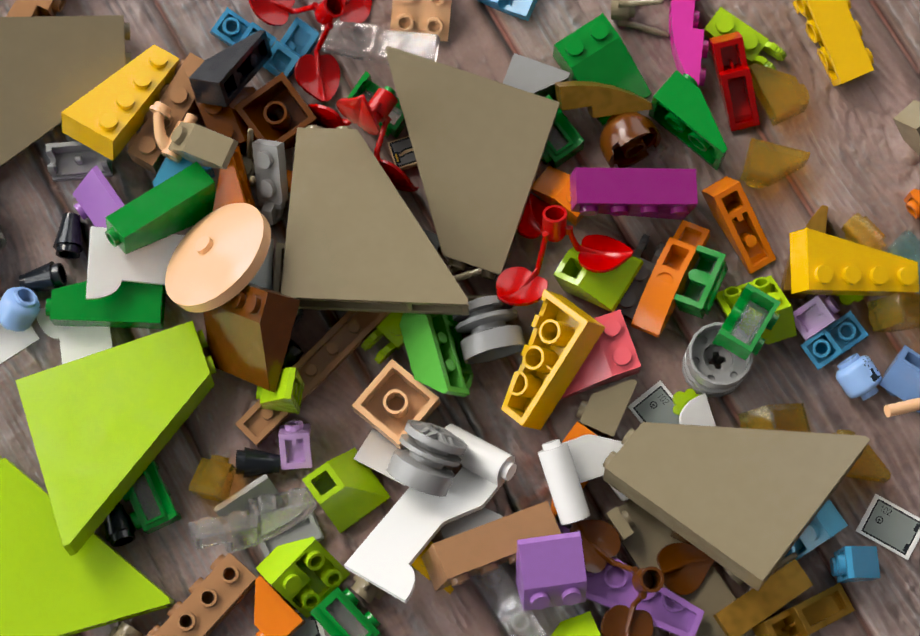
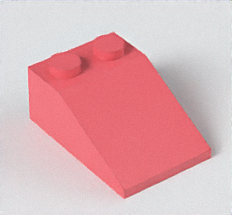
(609, 359)

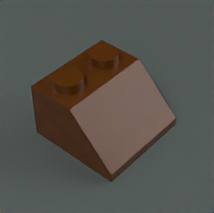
(276, 112)
(227, 120)

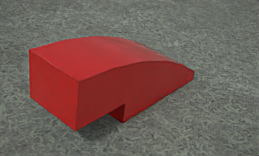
(735, 81)

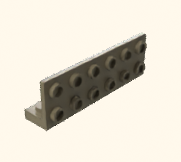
(645, 537)

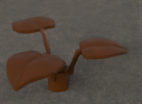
(681, 572)

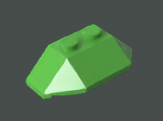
(436, 353)

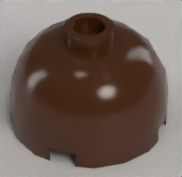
(627, 138)

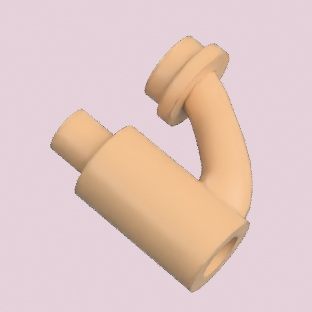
(163, 112)

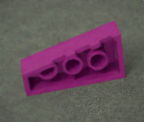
(634, 192)

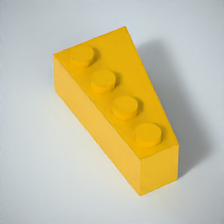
(838, 37)
(117, 106)
(842, 267)
(551, 359)

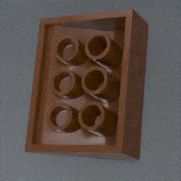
(252, 334)

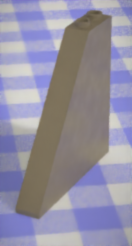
(49, 67)
(474, 153)
(355, 237)
(733, 489)

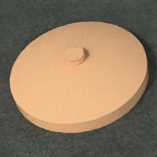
(218, 257)

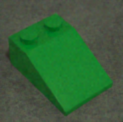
(599, 56)
(685, 114)

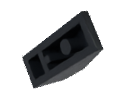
(229, 71)

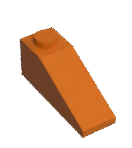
(233, 184)
(739, 223)

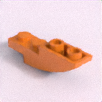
(669, 278)

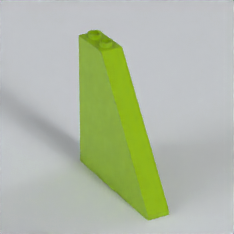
(109, 419)
(46, 587)

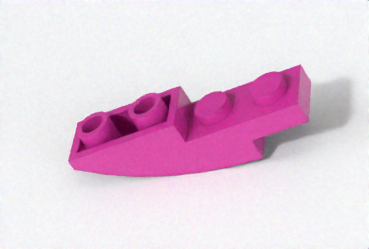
(687, 40)

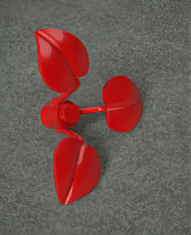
(316, 73)
(367, 116)
(597, 252)

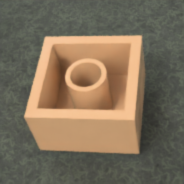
(393, 401)

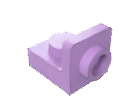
(816, 315)
(295, 445)

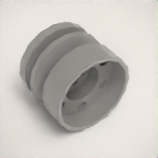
(489, 331)
(704, 376)
(424, 464)

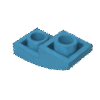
(233, 28)
(834, 340)

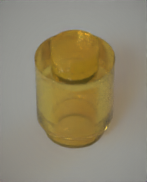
(864, 232)

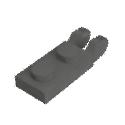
(633, 295)

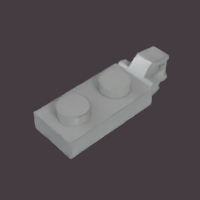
(271, 178)

